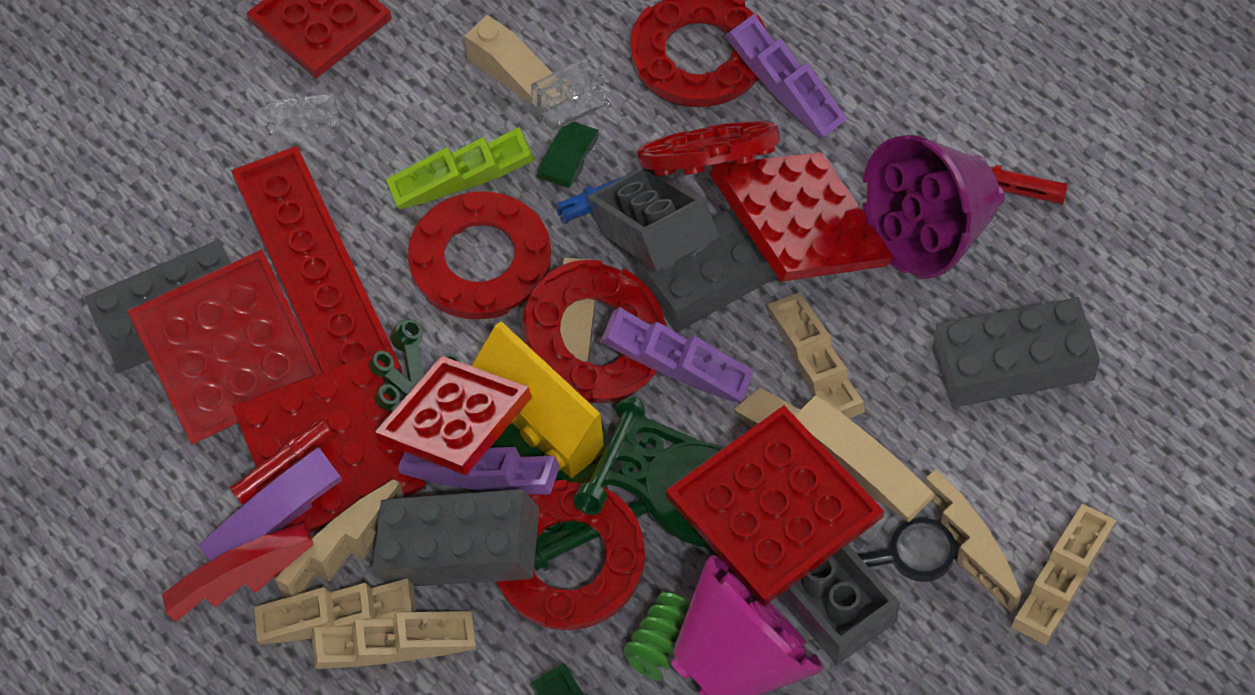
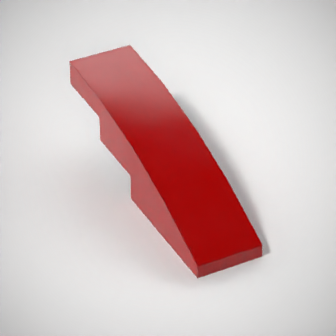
(247, 564)

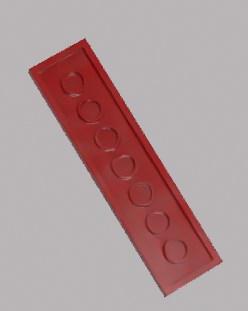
(311, 260)

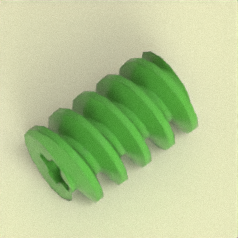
(657, 636)

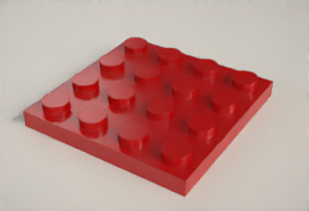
(801, 216)
(223, 343)
(347, 406)
(774, 505)

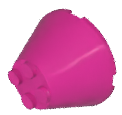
(736, 642)

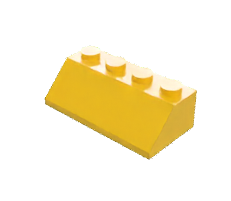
(556, 415)

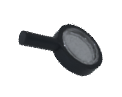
(918, 550)

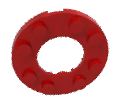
(676, 85)
(719, 144)
(579, 282)
(481, 298)
(610, 589)

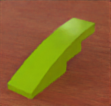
(457, 171)

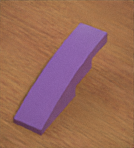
(783, 76)
(679, 358)
(496, 471)
(275, 504)

